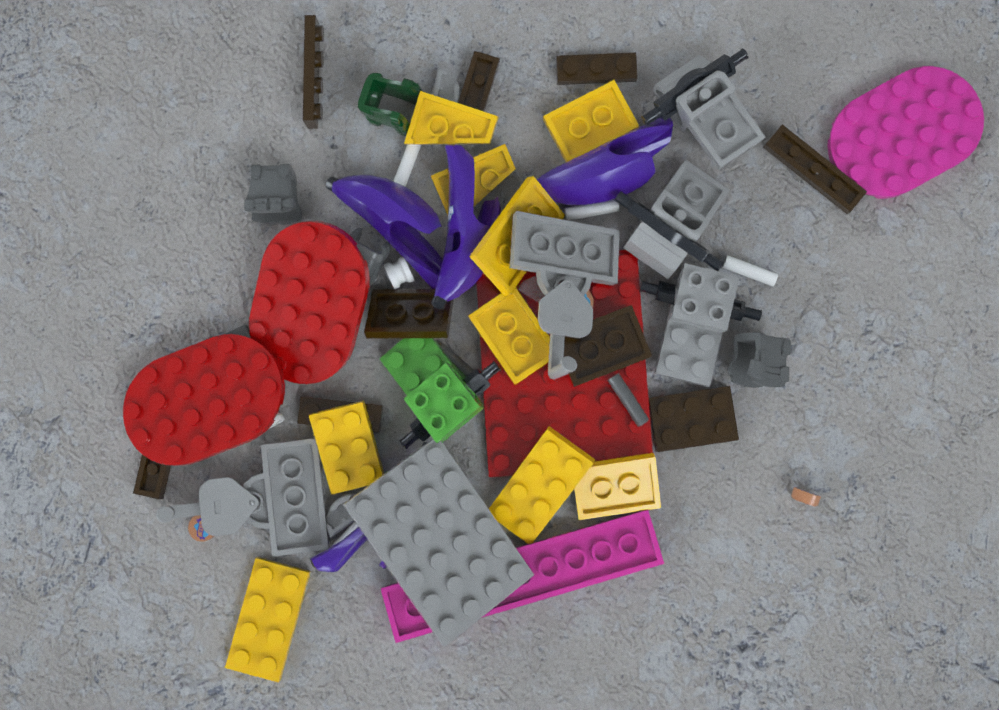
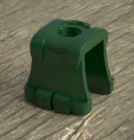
(371, 97)

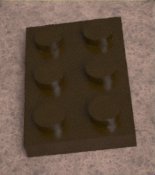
(406, 315)
(610, 346)
(693, 419)

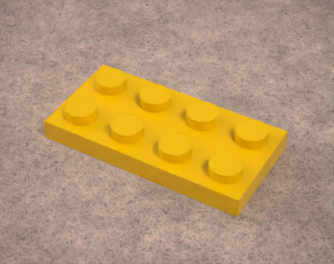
(494, 249)
(540, 485)
(267, 619)

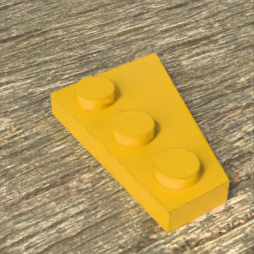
(448, 122)
(490, 171)

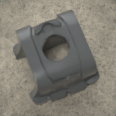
(273, 195)

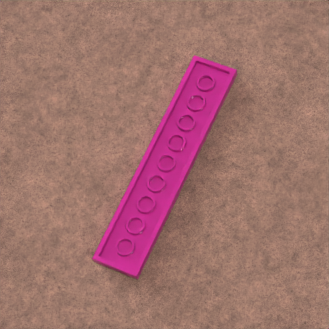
(558, 567)

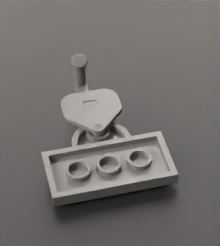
(569, 255)
(288, 495)

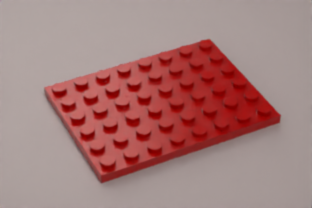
(583, 414)

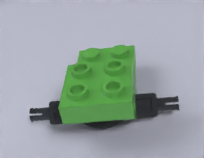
(435, 388)

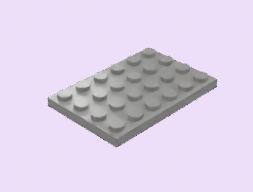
(439, 540)

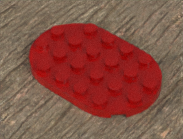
(310, 300)
(203, 400)

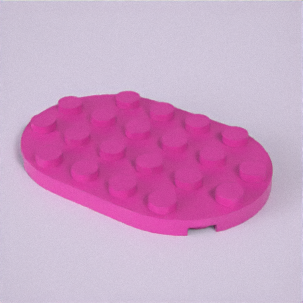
(906, 131)

